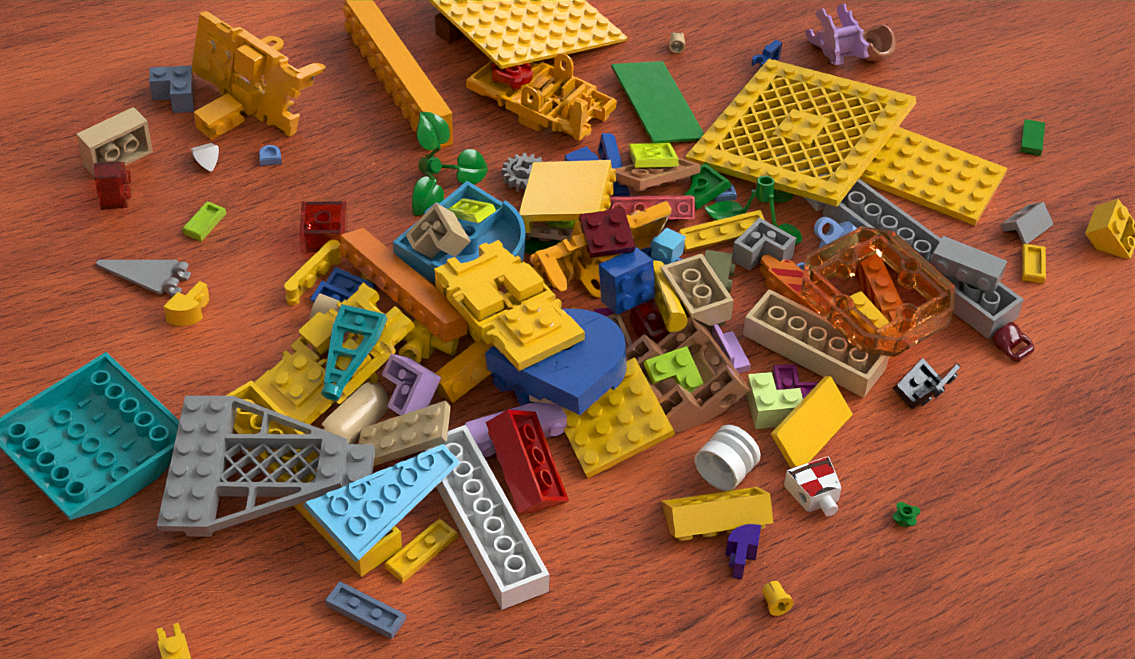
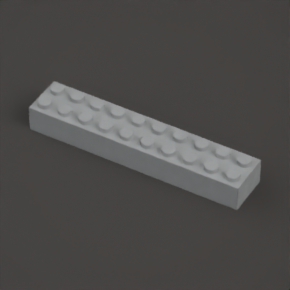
(973, 305)

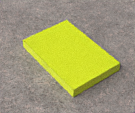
(653, 155)

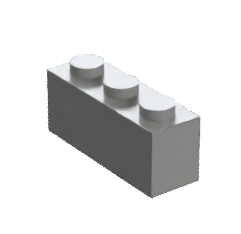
(968, 264)

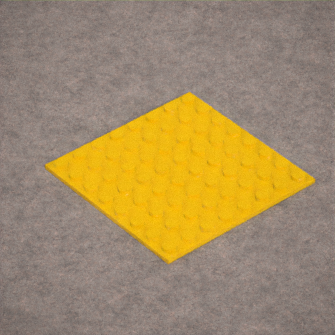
(529, 29)

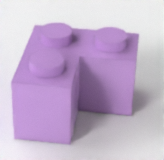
(413, 382)

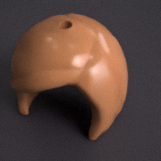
(880, 41)

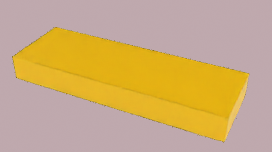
(421, 550)

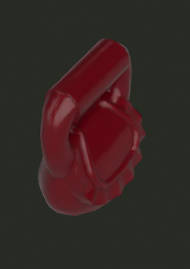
(1010, 336)

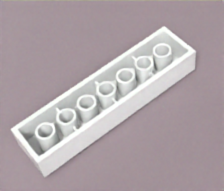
(490, 525)

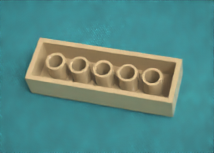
(812, 343)

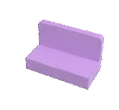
(731, 348)

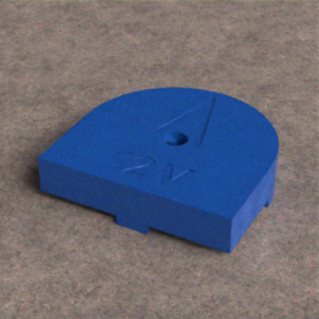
(576, 374)

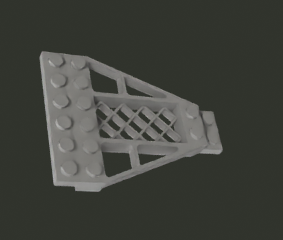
(201, 455)

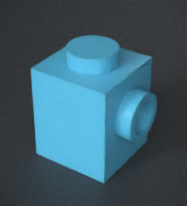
(667, 246)

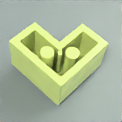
(766, 403)

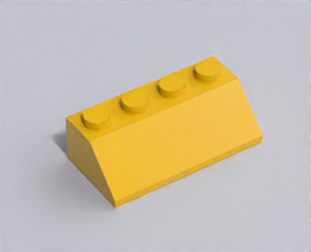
(717, 512)

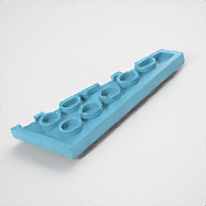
(374, 504)

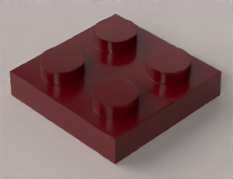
(607, 232)

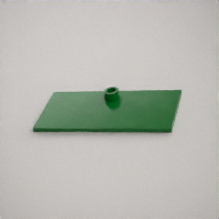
(658, 102)

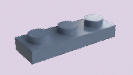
(365, 610)

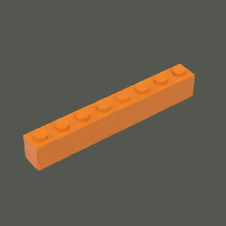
(403, 284)

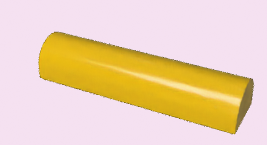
(668, 301)

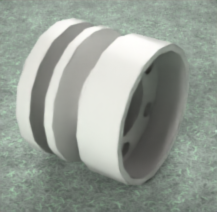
(727, 457)

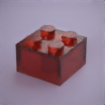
(321, 223)

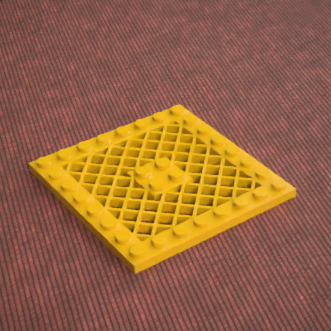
(802, 131)

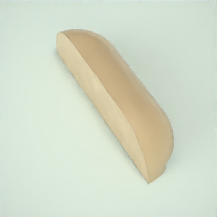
(360, 410)

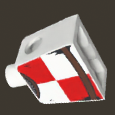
(815, 486)

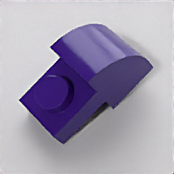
(741, 546)

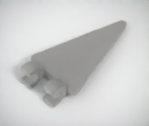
(149, 274)

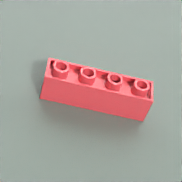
(681, 205)

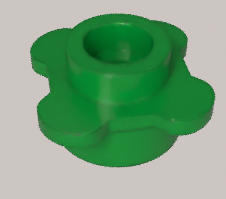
(908, 519)

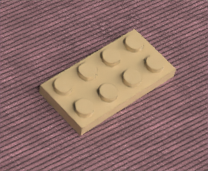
(408, 432)

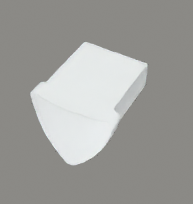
(206, 155)

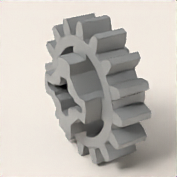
(518, 170)

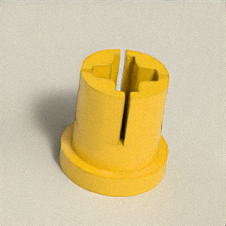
(777, 600)

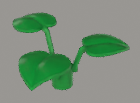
(471, 166)
(765, 193)

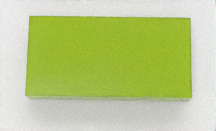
(204, 221)

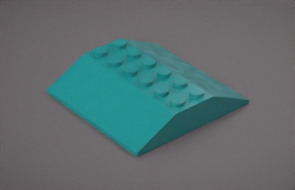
(91, 438)

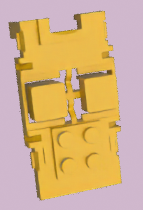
(525, 331)

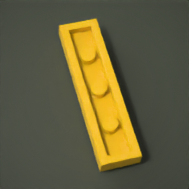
(718, 231)

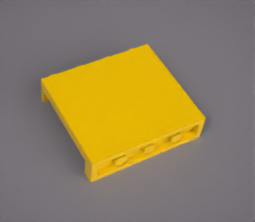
(566, 190)

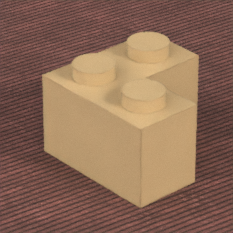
(438, 231)

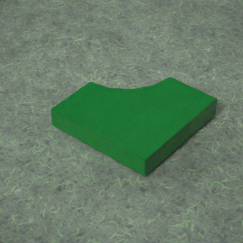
(707, 185)

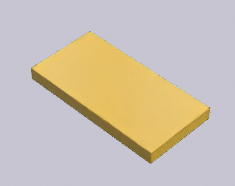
(812, 423)

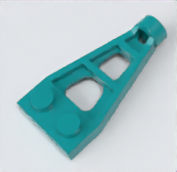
(355, 321)

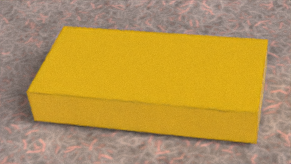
(1033, 263)

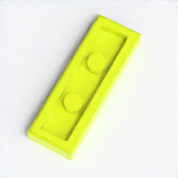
(472, 210)

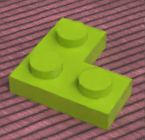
(675, 365)

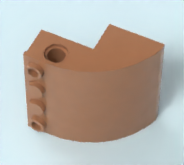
(721, 380)

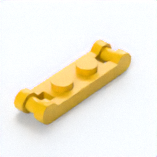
(312, 271)

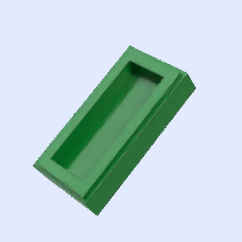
(1032, 137)

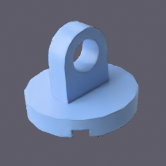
(836, 230)

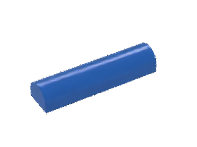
(609, 151)

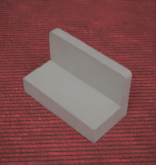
(1029, 221)

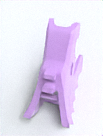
(839, 40)

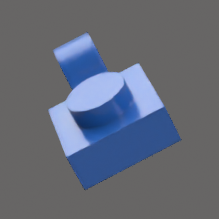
(770, 51)

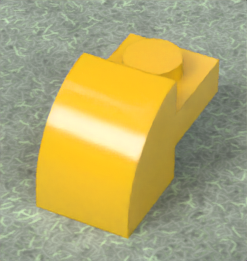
(186, 309)

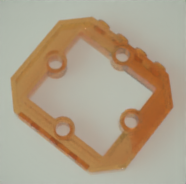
(911, 322)

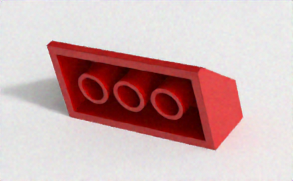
(526, 461)

